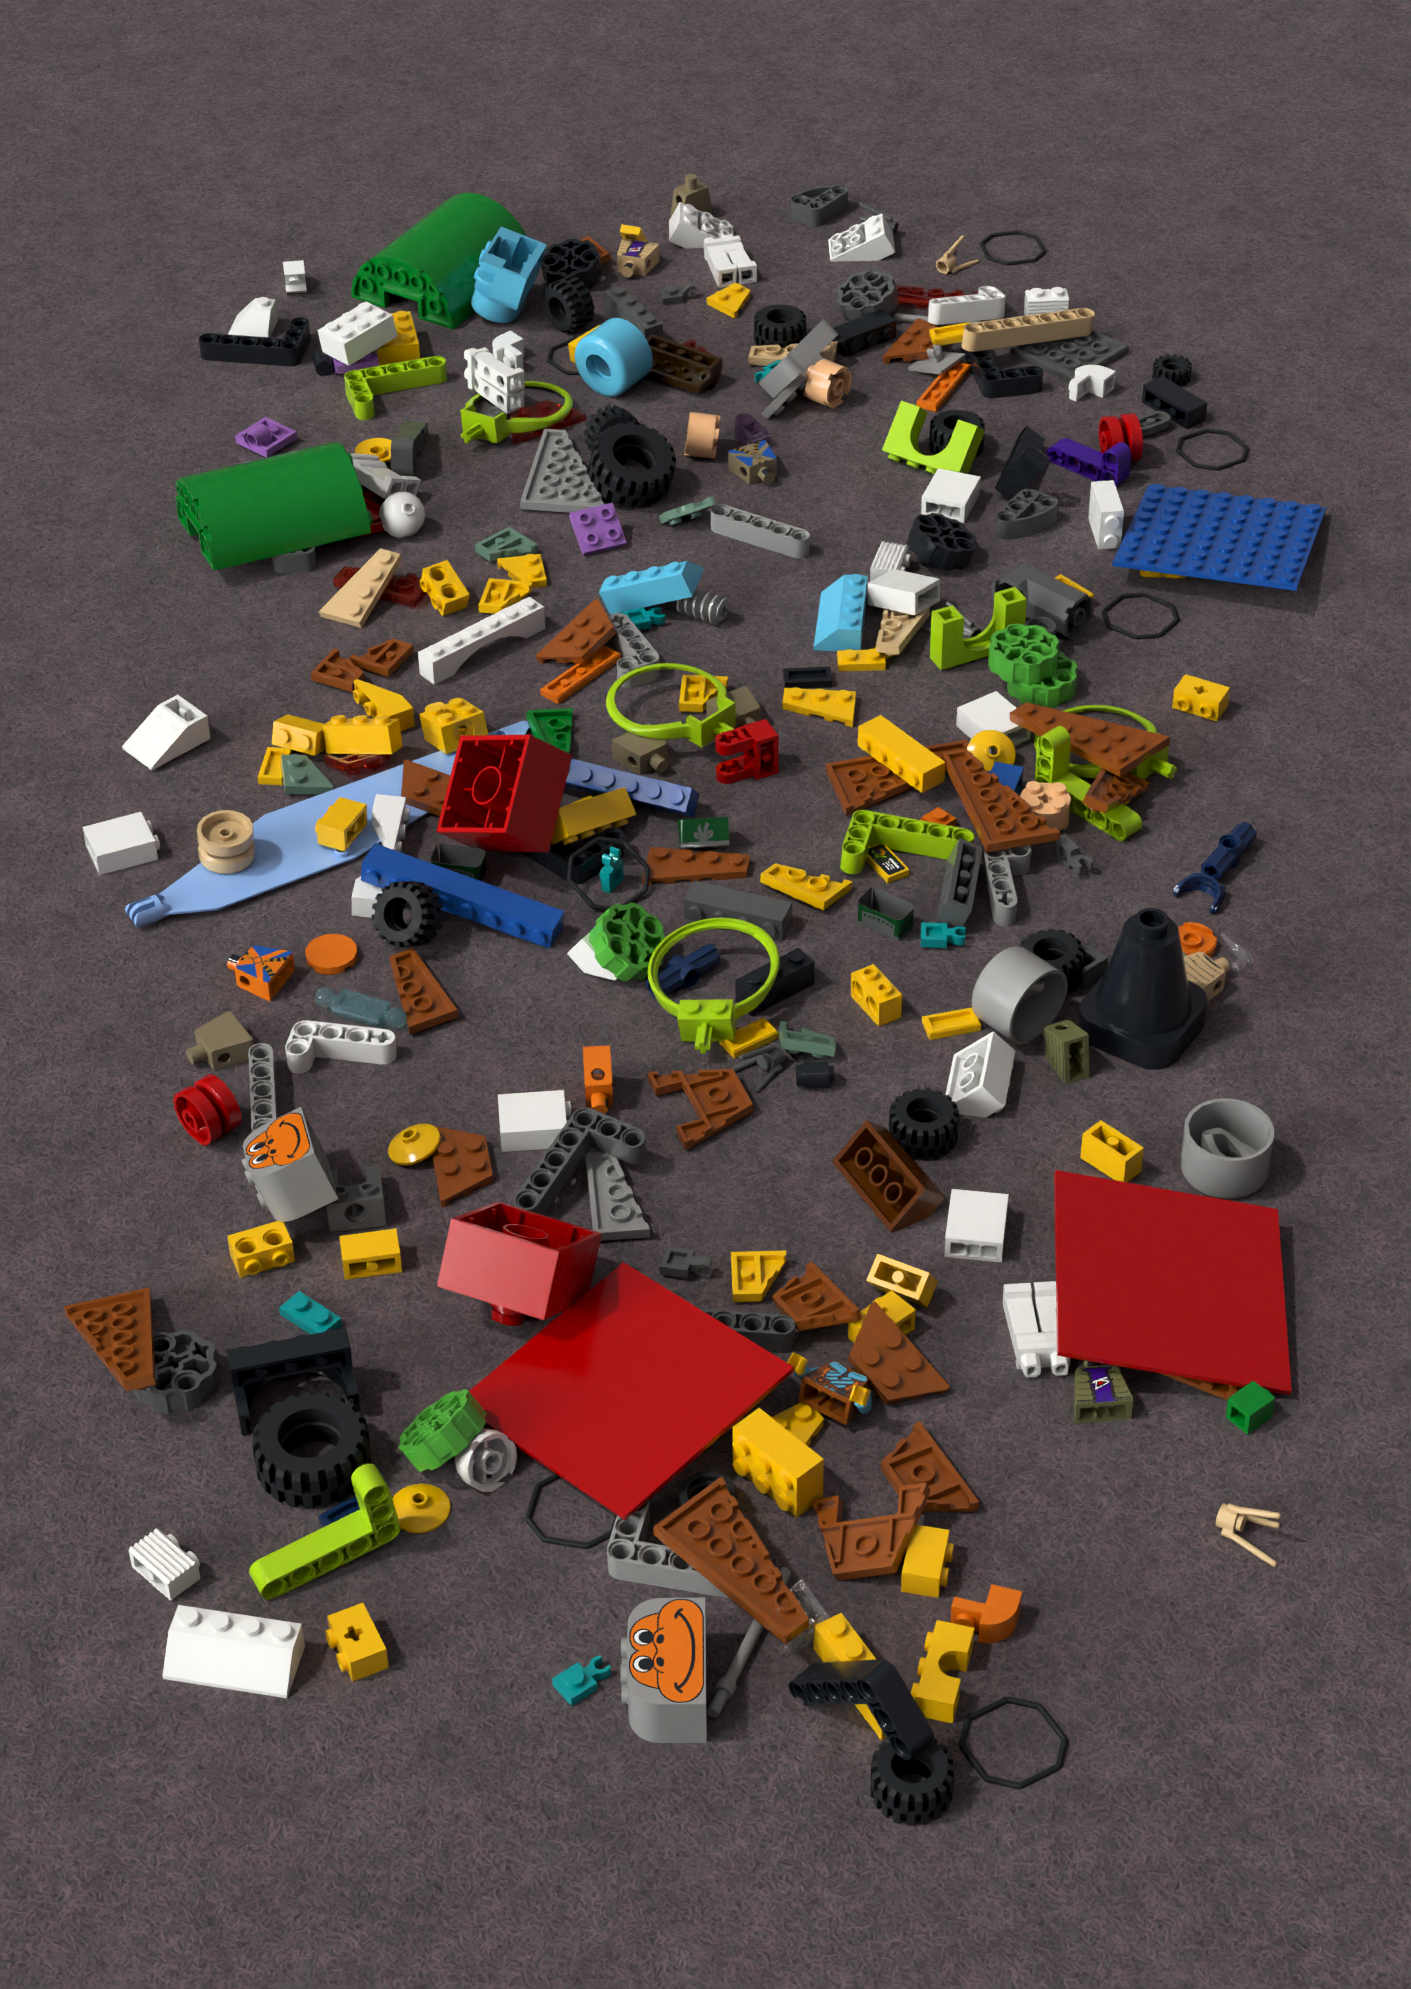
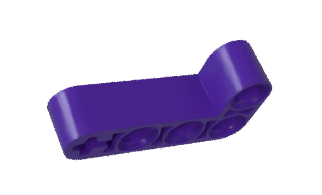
(1092, 464)

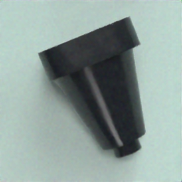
(1144, 1000)

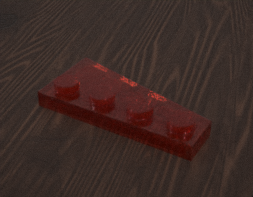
(921, 298)
(400, 589)

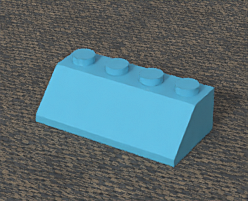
(650, 586)
(842, 614)

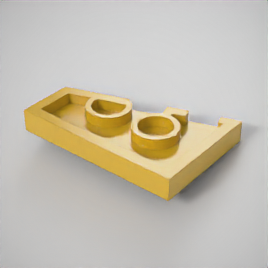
(825, 703)
(815, 891)

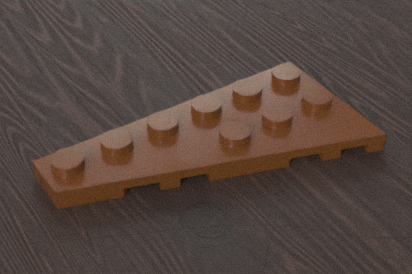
(866, 781)
(995, 810)
(120, 1334)

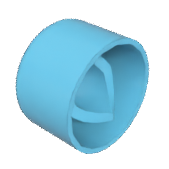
(613, 357)

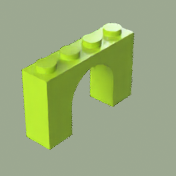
(904, 435)
(947, 626)

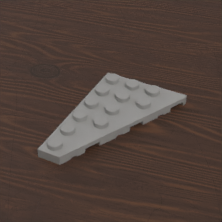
(558, 477)

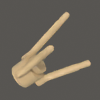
(948, 261)
(1233, 1519)

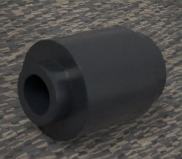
(814, 1074)

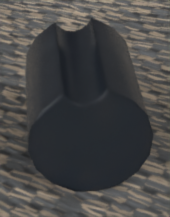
(322, 363)

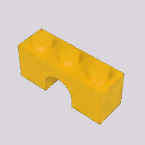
(948, 1649)

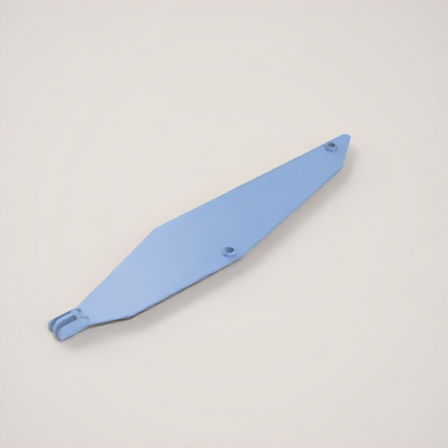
(288, 846)

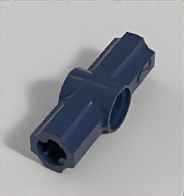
(1229, 850)
(686, 970)

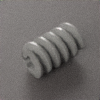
(704, 607)

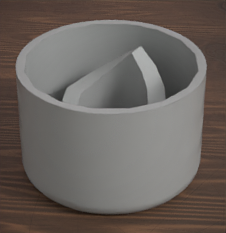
(1019, 994)
(1231, 1130)

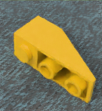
(383, 702)

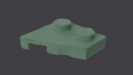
(692, 510)
(505, 544)
(302, 776)
(806, 1041)

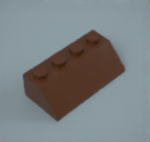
(887, 1177)

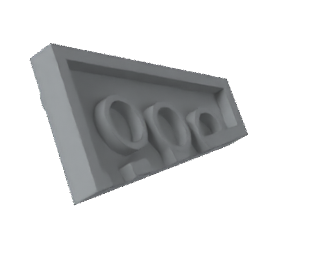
(789, 392)
(612, 1200)

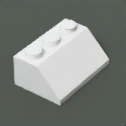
(981, 1076)

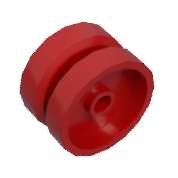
(1125, 430)
(207, 1109)

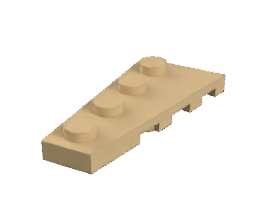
(768, 354)
(360, 594)
(898, 630)

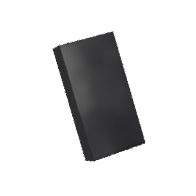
(807, 677)

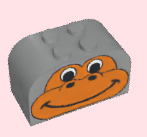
(288, 1167)
(666, 1670)

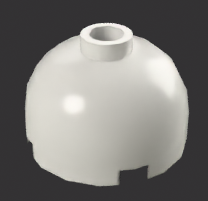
(402, 514)
(486, 1454)

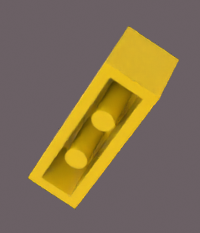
(362, 735)

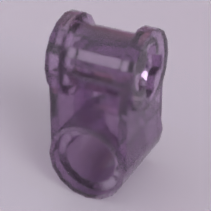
(749, 430)

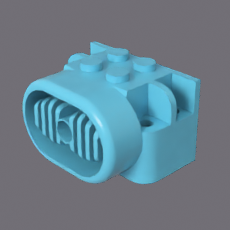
(506, 275)

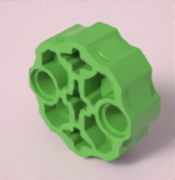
(1023, 653)
(1051, 690)
(625, 940)
(442, 1430)

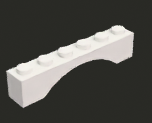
(447, 655)
(388, 823)

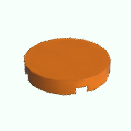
(1197, 938)
(331, 954)

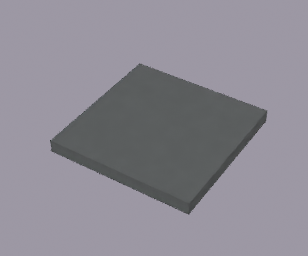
(1065, 355)

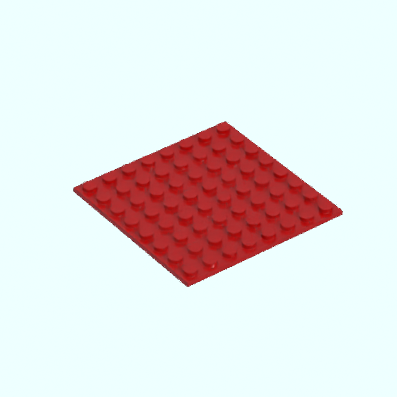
(1169, 1282)
(626, 1389)

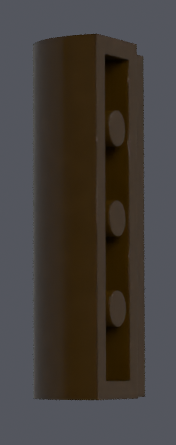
(683, 365)

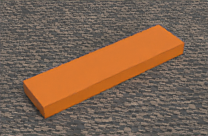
(943, 387)
(580, 675)

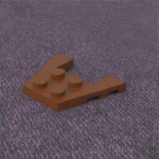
(714, 1095)
(869, 1544)

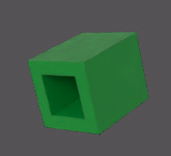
(1250, 1407)

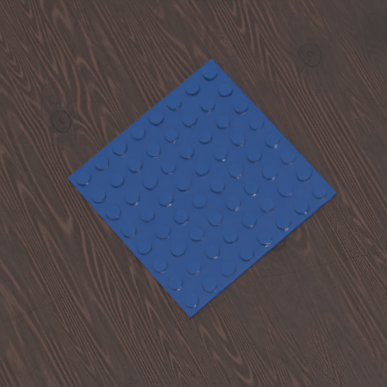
(1221, 537)

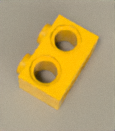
(448, 592)
(876, 995)
(261, 1248)

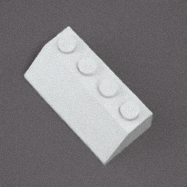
(233, 1651)

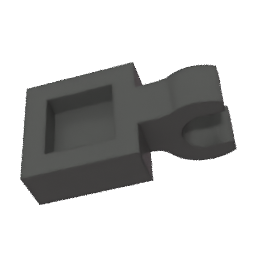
(676, 295)
(1069, 854)
(681, 1261)

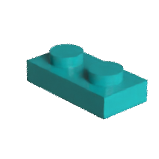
(309, 1314)

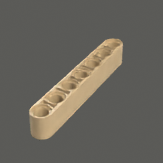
(1027, 329)

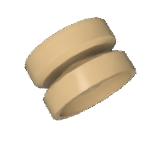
(226, 841)

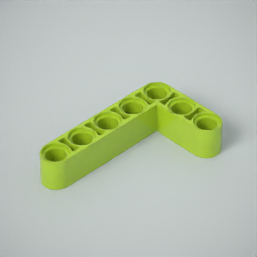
(366, 382)
(1053, 767)
(897, 834)
(335, 1543)

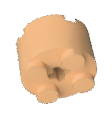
(827, 383)
(702, 435)
(1050, 801)

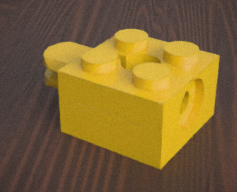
(447, 722)

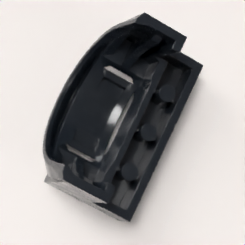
(317, 1353)

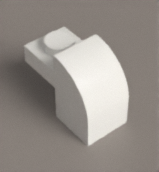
(294, 277)
(509, 349)
(1091, 379)

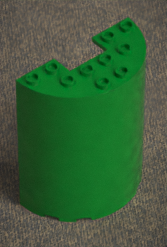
(436, 259)
(273, 505)

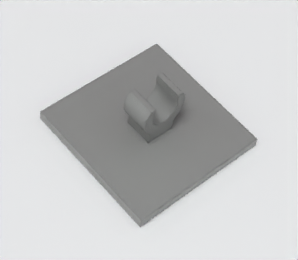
(939, 361)

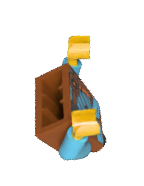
(832, 1389)

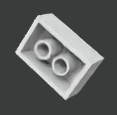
(357, 333)

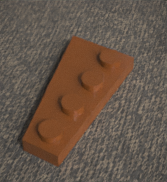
(1112, 791)
(686, 864)
(420, 993)

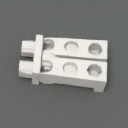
(729, 260)
(494, 380)
(380, 479)
(1034, 1327)

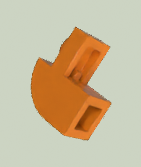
(993, 1619)

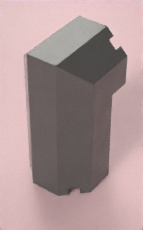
(1049, 599)

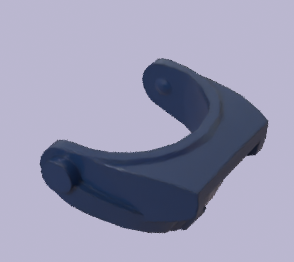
(1203, 883)

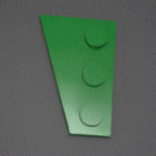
(552, 726)

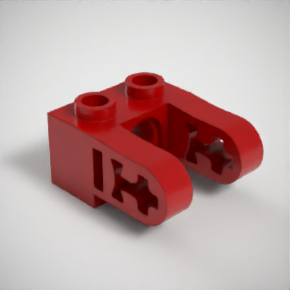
(760, 752)

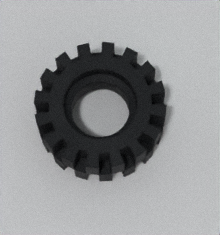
(1173, 368)

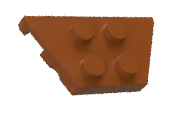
(912, 343)
(580, 637)
(424, 787)
(460, 1164)
(815, 1301)
(891, 1361)
(922, 1461)

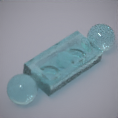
(360, 1007)

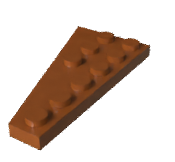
(1097, 741)
(728, 1552)

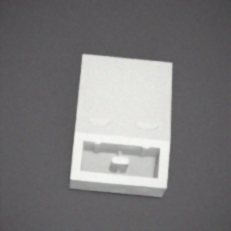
(690, 227)
(863, 242)
(168, 733)

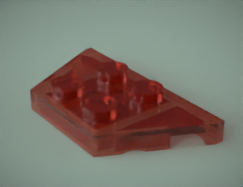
(541, 410)

